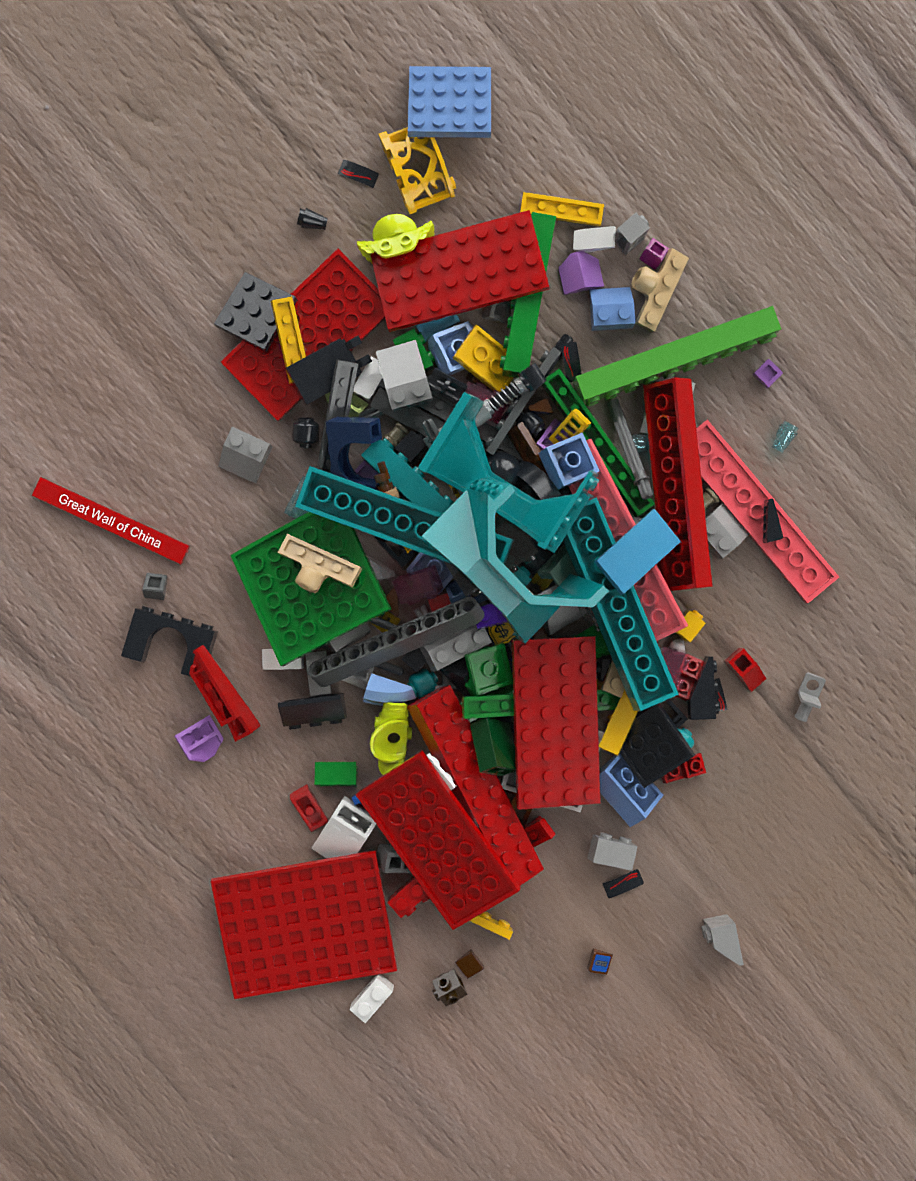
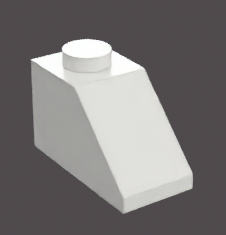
(270, 661)

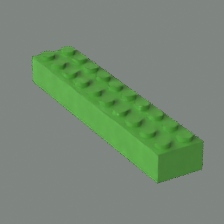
(677, 356)

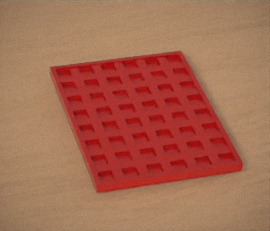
(304, 924)

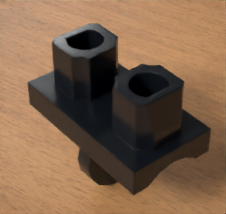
(446, 385)

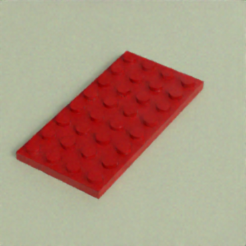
(461, 271)
(330, 306)
(556, 722)
(438, 840)

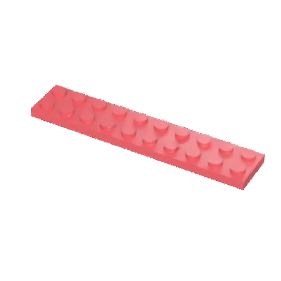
(745, 499)
(651, 589)

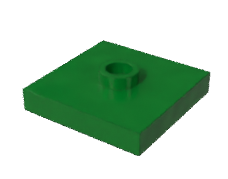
(489, 669)

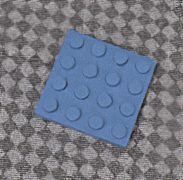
(449, 102)

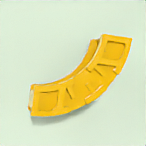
(396, 143)

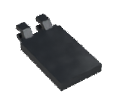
(315, 372)

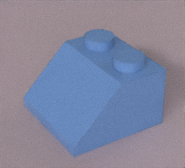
(612, 309)
(568, 461)

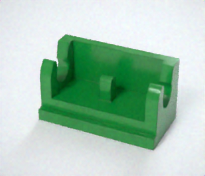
(335, 774)

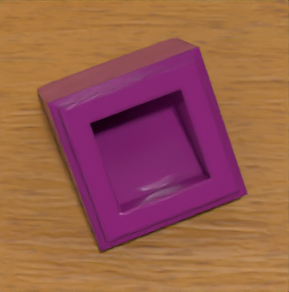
(654, 253)

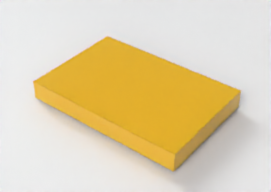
(482, 358)

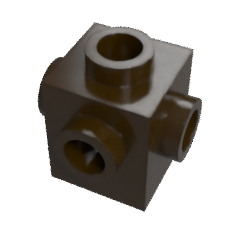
(449, 988)

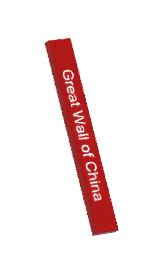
(110, 520)

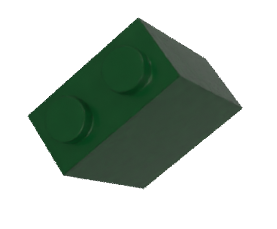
(494, 746)

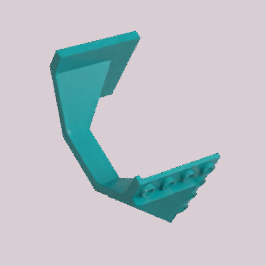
(460, 459)
(468, 541)

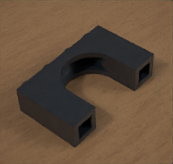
(147, 623)

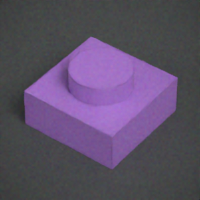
(767, 373)
(365, 470)

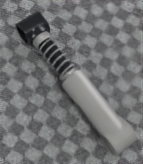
(527, 381)

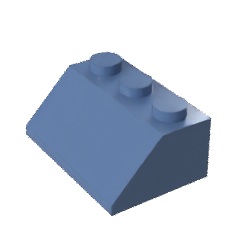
(625, 791)

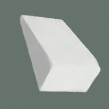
(594, 239)
(368, 381)

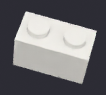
(371, 997)

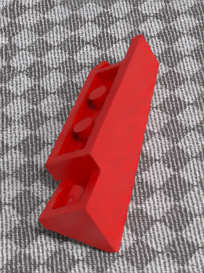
(221, 695)

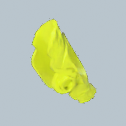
(395, 236)
(391, 719)

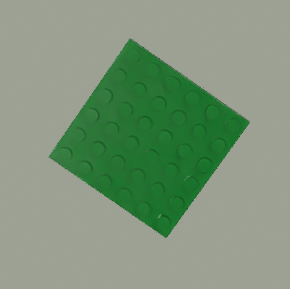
(297, 618)

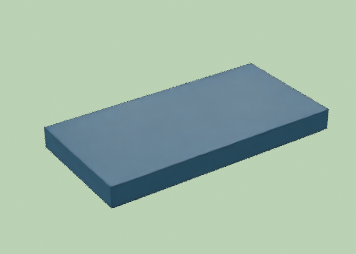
(637, 551)

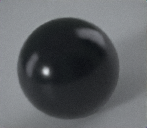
(505, 466)

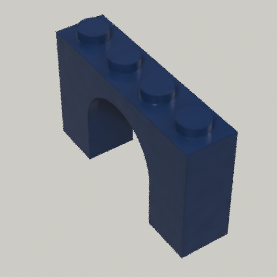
(344, 432)

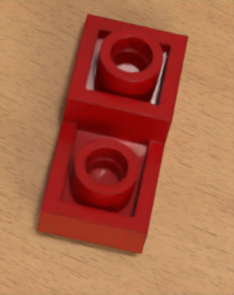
(689, 676)
(689, 769)

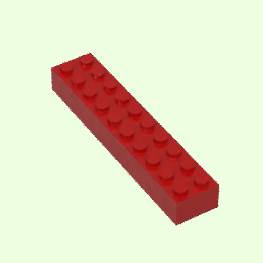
(678, 481)
(480, 794)

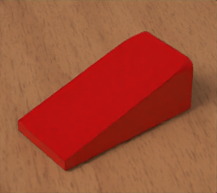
(308, 808)

